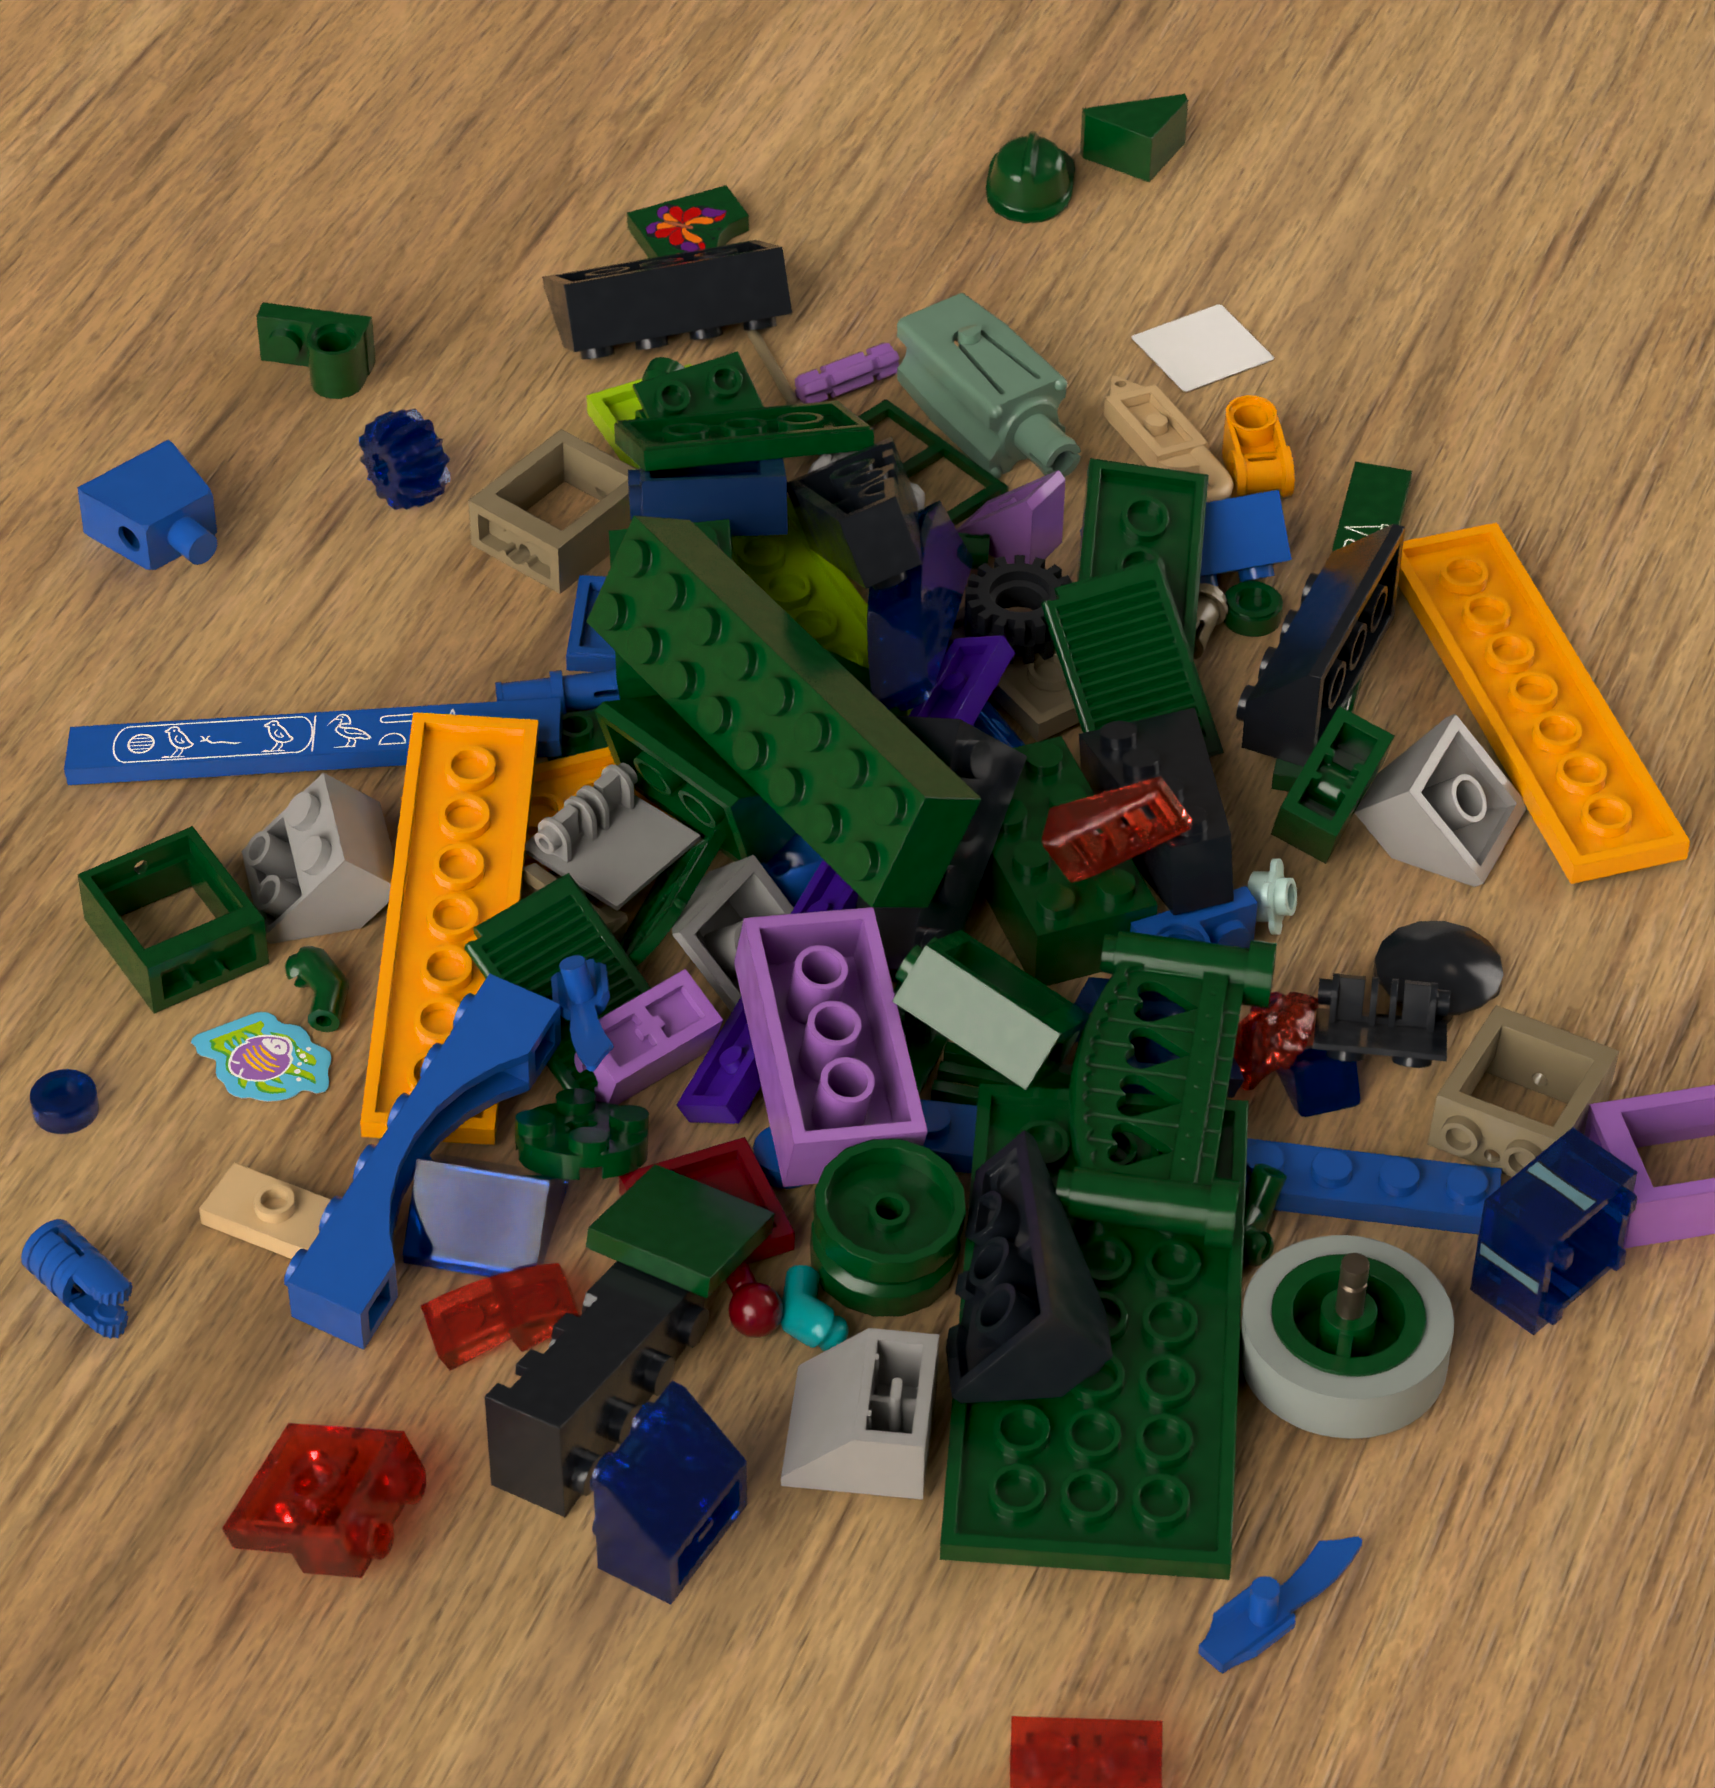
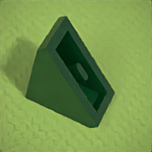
(1135, 134)

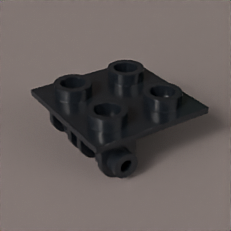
(1409, 1038)

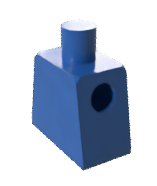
(151, 509)

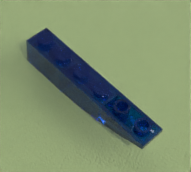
(915, 618)

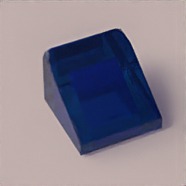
(1320, 1083)

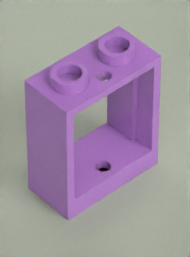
(1654, 1119)

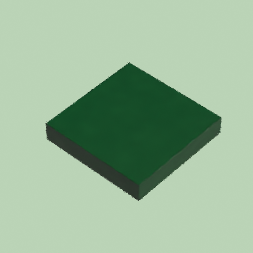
(680, 1230)

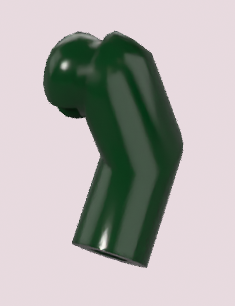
(330, 986)
(1260, 1199)

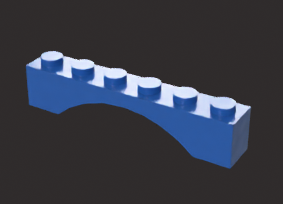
(491, 1055)

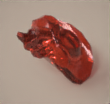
(1274, 1035)

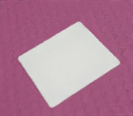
(1202, 348)

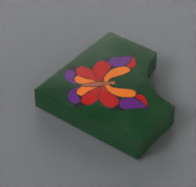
(688, 223)

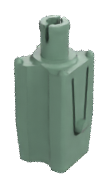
(988, 391)

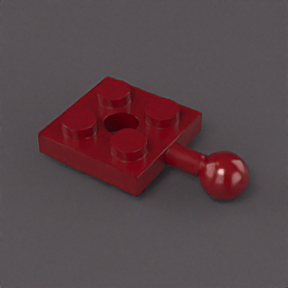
(733, 1169)

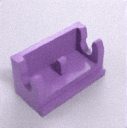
(654, 1037)

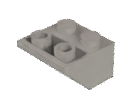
(321, 863)
(864, 1415)

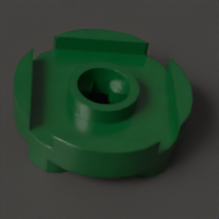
(582, 1134)

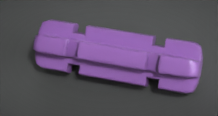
(847, 374)

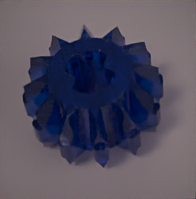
(404, 459)

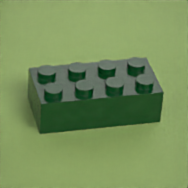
(1046, 918)

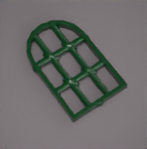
(669, 898)

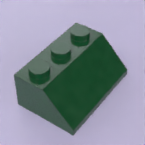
(690, 778)

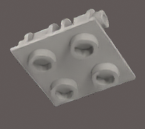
(610, 838)

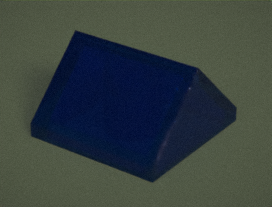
(480, 1215)

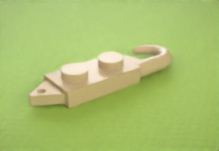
(1163, 434)

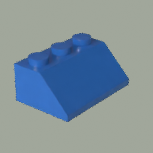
(1244, 537)

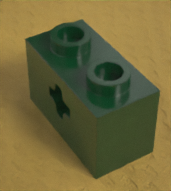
(1332, 784)

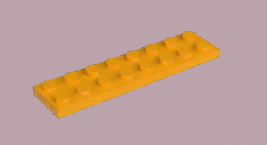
(1538, 705)
(452, 870)

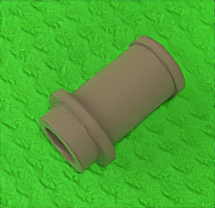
(1210, 612)

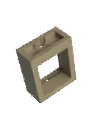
(554, 556)
(1531, 1057)

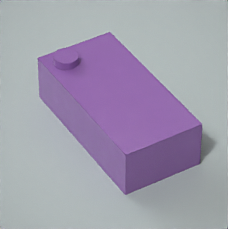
(825, 1037)

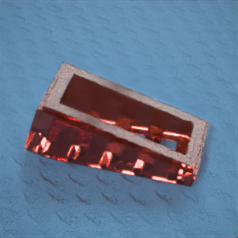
(1082, 852)

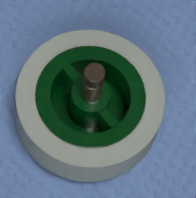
(1346, 1336)

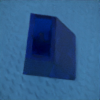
(666, 1495)

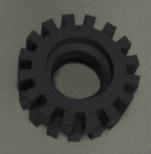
(1008, 587)

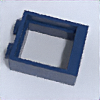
(744, 492)

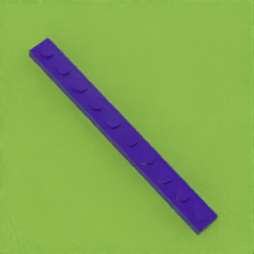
(729, 1074)

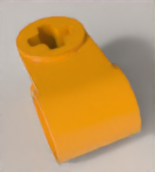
(1256, 448)

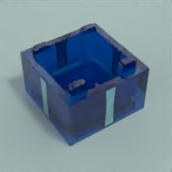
(1553, 1231)

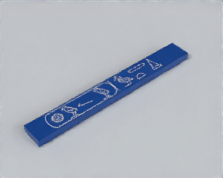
(275, 742)

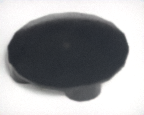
(1445, 955)

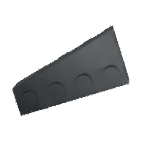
(861, 515)

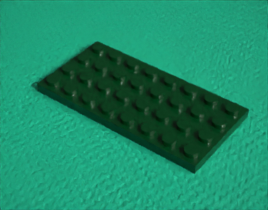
(1143, 1453)

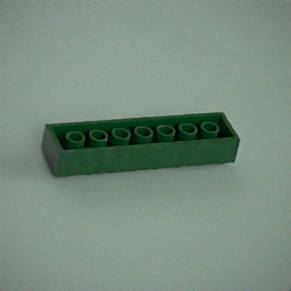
(783, 713)

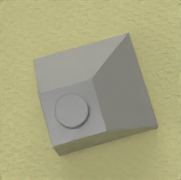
(1443, 805)
(714, 919)

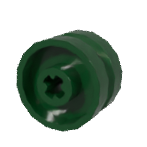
(887, 1227)

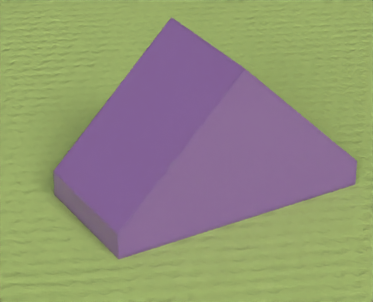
(1023, 520)

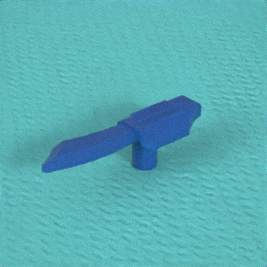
(582, 996)
(1265, 1608)

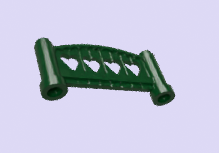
(1180, 1186)

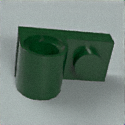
(330, 343)

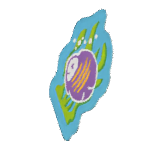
(265, 1058)

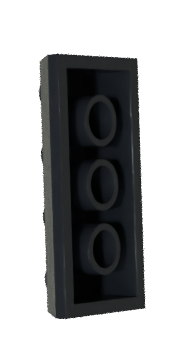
(668, 297)
(1323, 648)

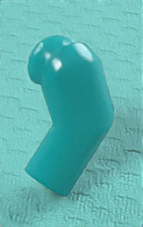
(805, 1315)

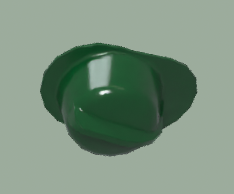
(1030, 179)

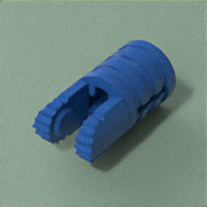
(78, 1276)

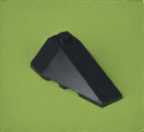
(1029, 1299)

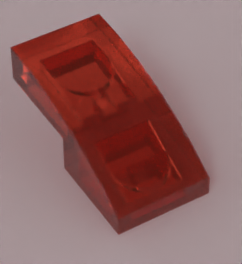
(499, 1308)

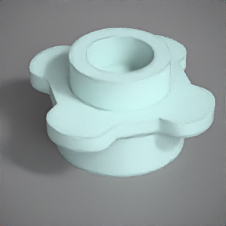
(1274, 895)

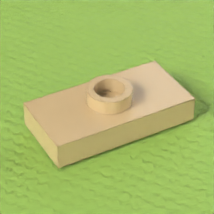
(264, 1211)

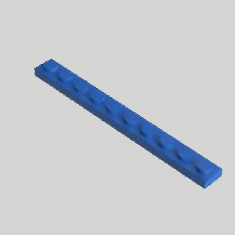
(1317, 1181)

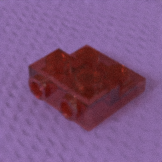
(329, 1497)

